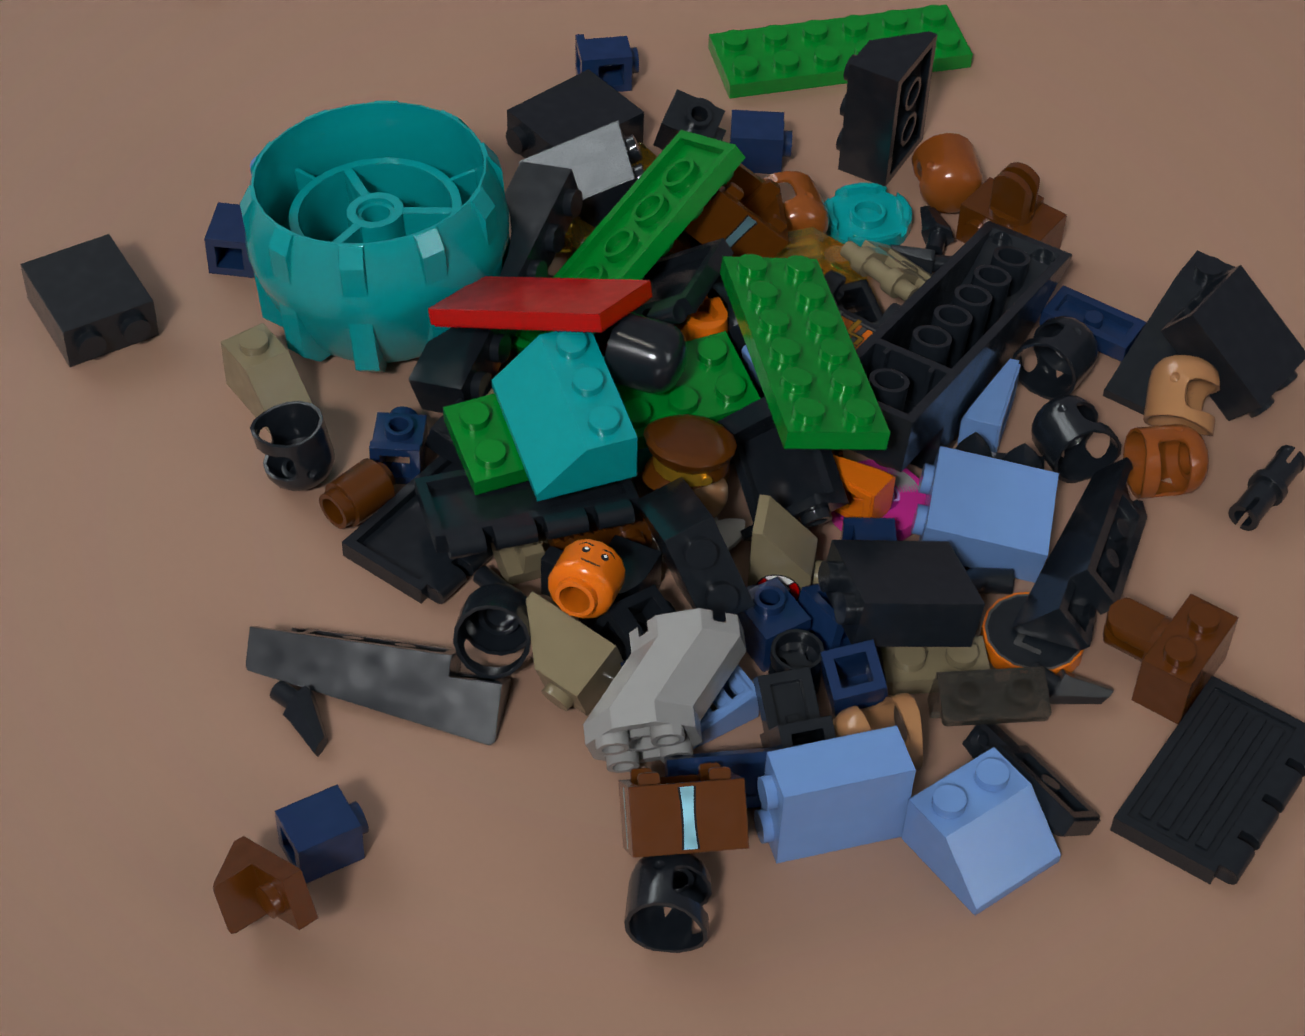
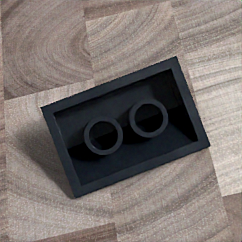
(885, 105)

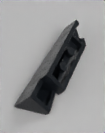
(1087, 562)
(386, 676)

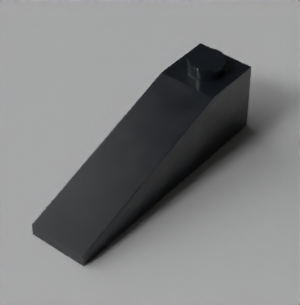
(1132, 376)

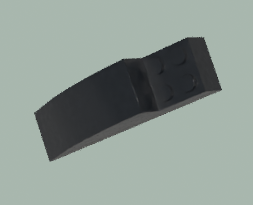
(955, 339)

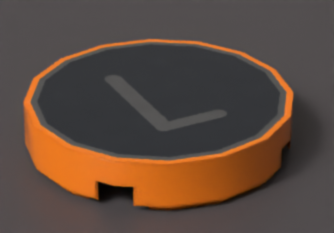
(1015, 650)

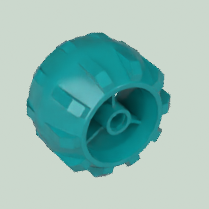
(369, 225)

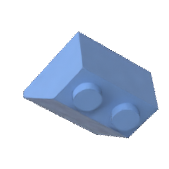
(981, 831)

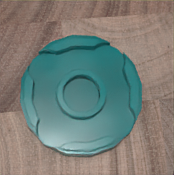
(868, 213)

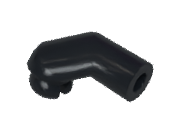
(992, 580)

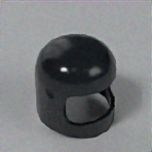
(1062, 346)
(646, 353)
(1067, 426)
(299, 448)
(495, 623)
(670, 882)

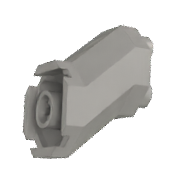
(664, 689)

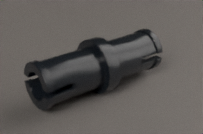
(1267, 488)

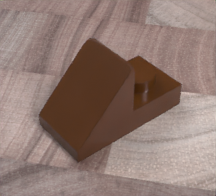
(260, 884)

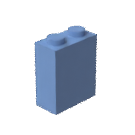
(988, 511)
(834, 794)

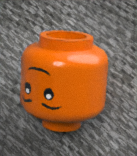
(586, 578)

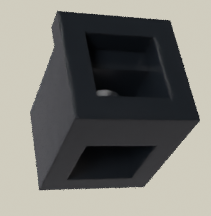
(628, 615)

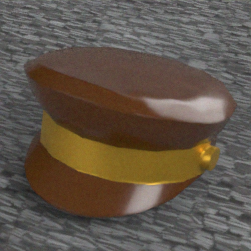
(687, 449)

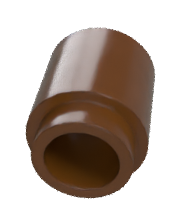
(357, 493)

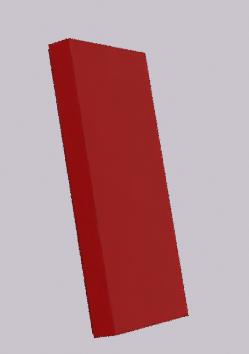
(541, 303)

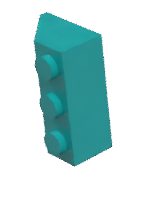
(566, 415)

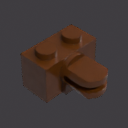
(1013, 203)
(1174, 652)

